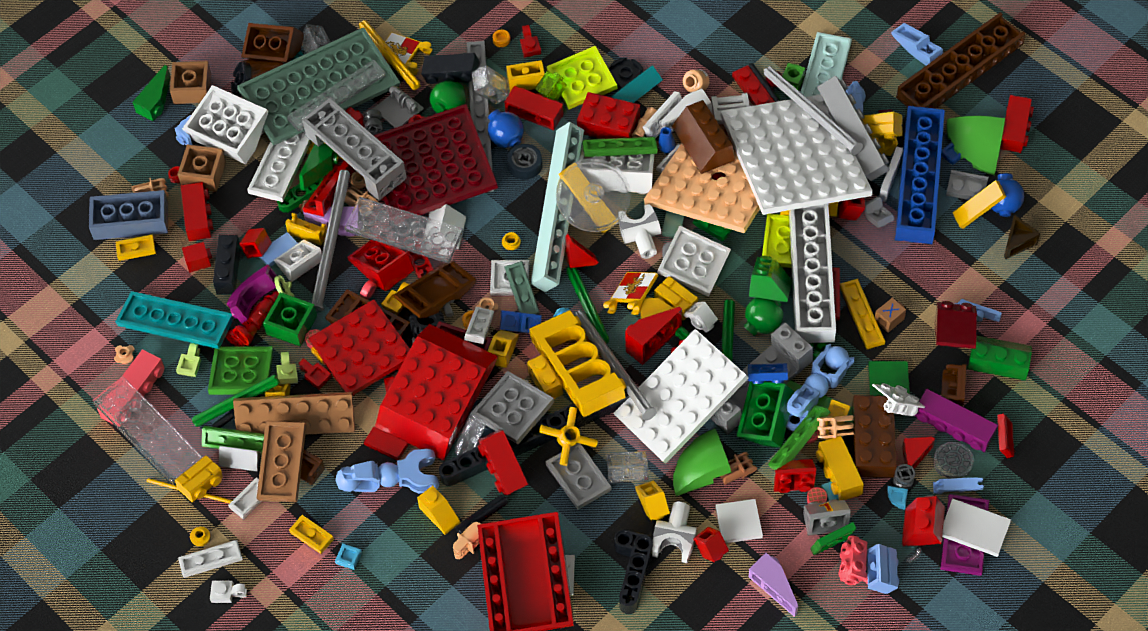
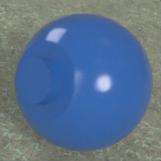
(505, 129)
(1014, 196)

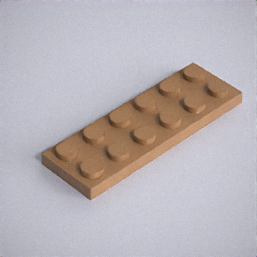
(318, 411)

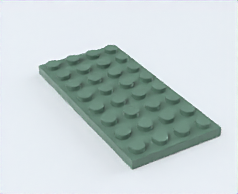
(311, 74)

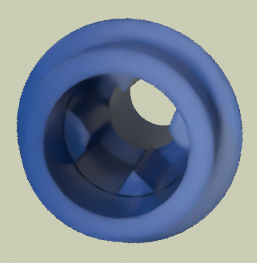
(666, 140)

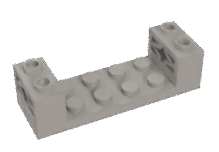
(356, 146)
(785, 347)

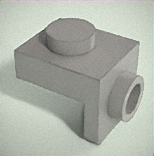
(877, 213)

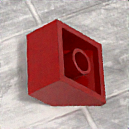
(923, 522)

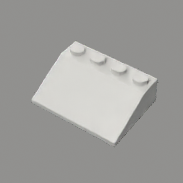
(227, 124)
(636, 168)

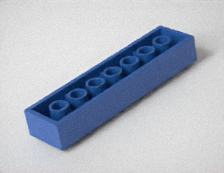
(920, 175)

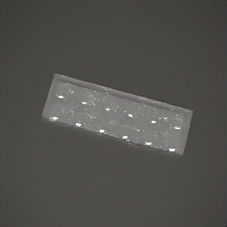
(404, 230)
(147, 429)

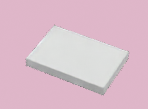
(975, 527)

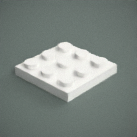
(694, 261)

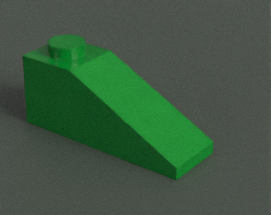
(153, 97)
(318, 164)

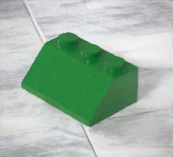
(769, 280)
(1000, 358)
(765, 414)

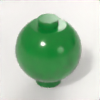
(447, 96)
(763, 316)

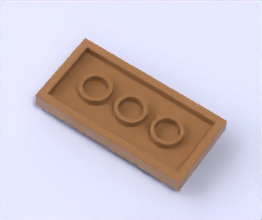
(281, 461)

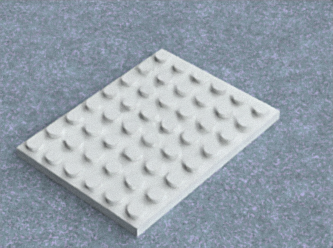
(792, 156)

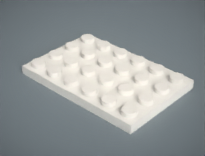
(685, 394)

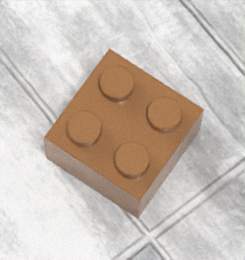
(190, 81)
(202, 165)

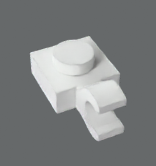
(224, 591)

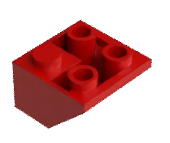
(795, 476)

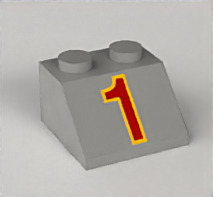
(826, 516)

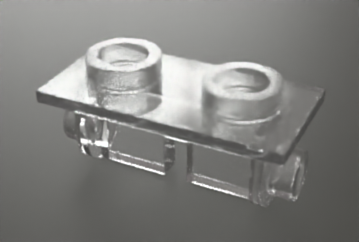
(470, 435)

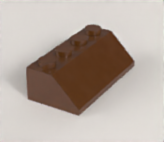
(703, 137)

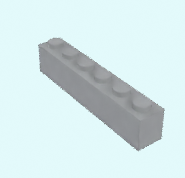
(850, 120)

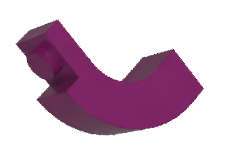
(250, 292)

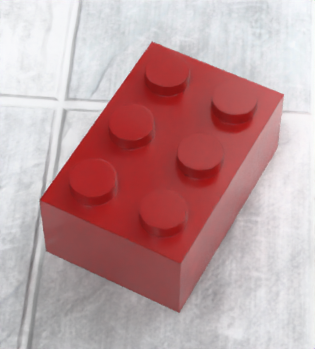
(608, 117)

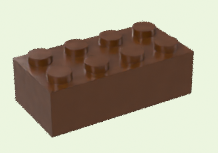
(873, 437)

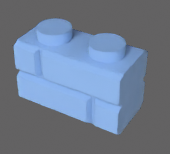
(882, 569)

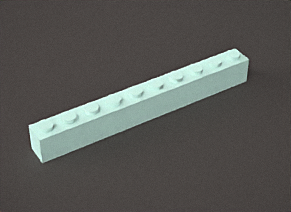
(553, 225)

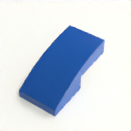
(518, 321)

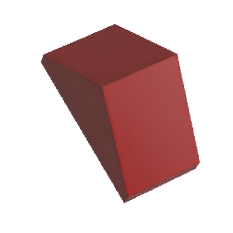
(577, 254)
(916, 449)

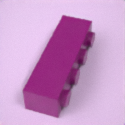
(956, 421)

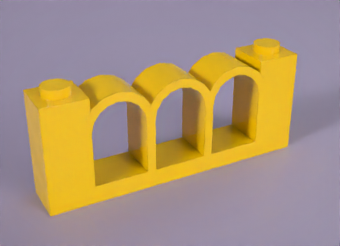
(594, 395)

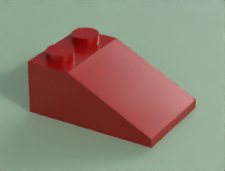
(382, 263)
(651, 334)

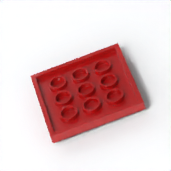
(360, 348)

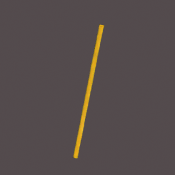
(175, 487)

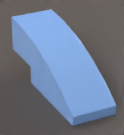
(917, 43)

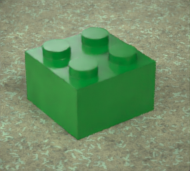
(290, 319)

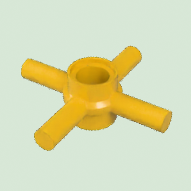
(562, 439)

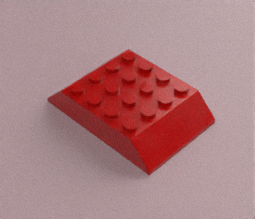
(435, 390)
(525, 574)

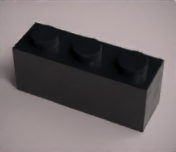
(449, 67)
(226, 264)

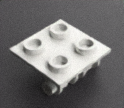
(899, 400)

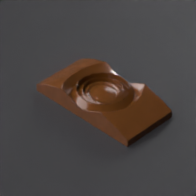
(436, 289)
(351, 301)

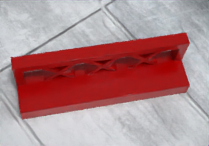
(324, 194)

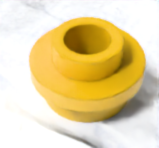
(508, 237)
(202, 541)

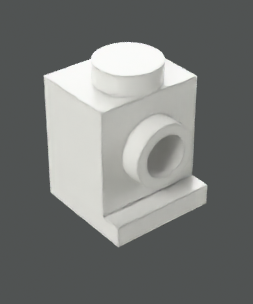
(701, 316)

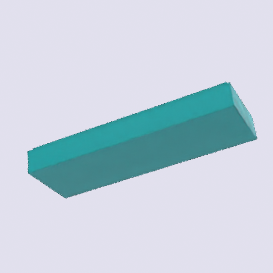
(639, 85)

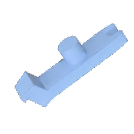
(984, 312)
(957, 484)

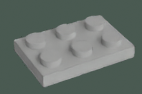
(580, 477)

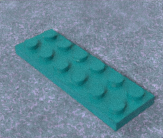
(175, 319)

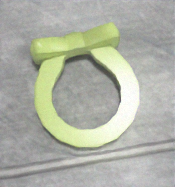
(286, 285)

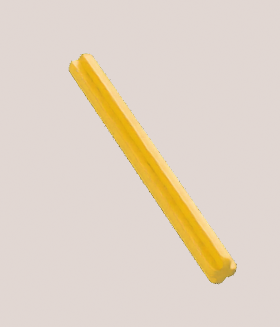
(391, 57)

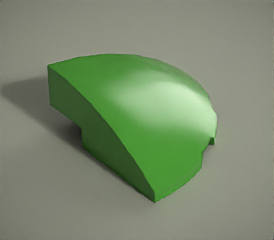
(977, 140)
(700, 463)

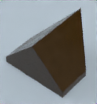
(1021, 237)

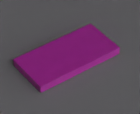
(960, 557)

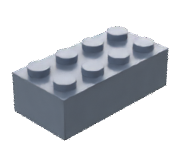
(128, 215)

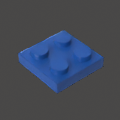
(767, 372)

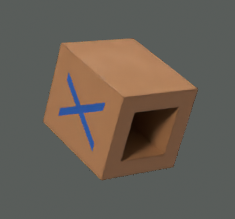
(890, 314)

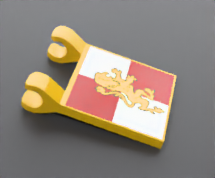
(406, 49)
(632, 291)

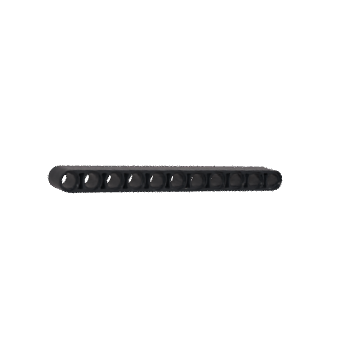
(530, 442)

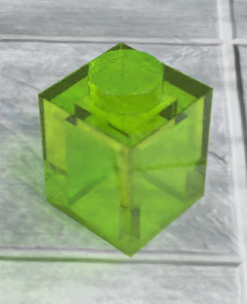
(551, 85)

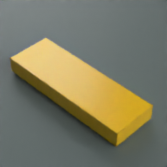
(979, 204)

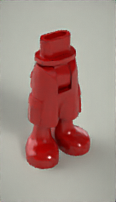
(243, 336)

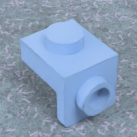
(183, 137)

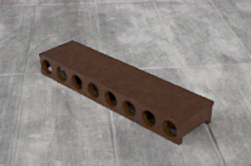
(961, 64)

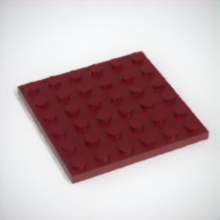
(440, 161)

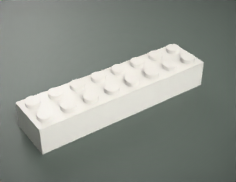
(812, 274)

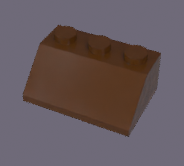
(272, 42)

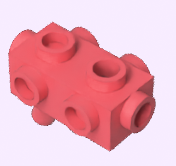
(853, 561)

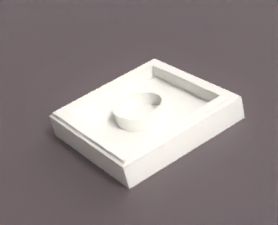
(499, 281)
(739, 521)

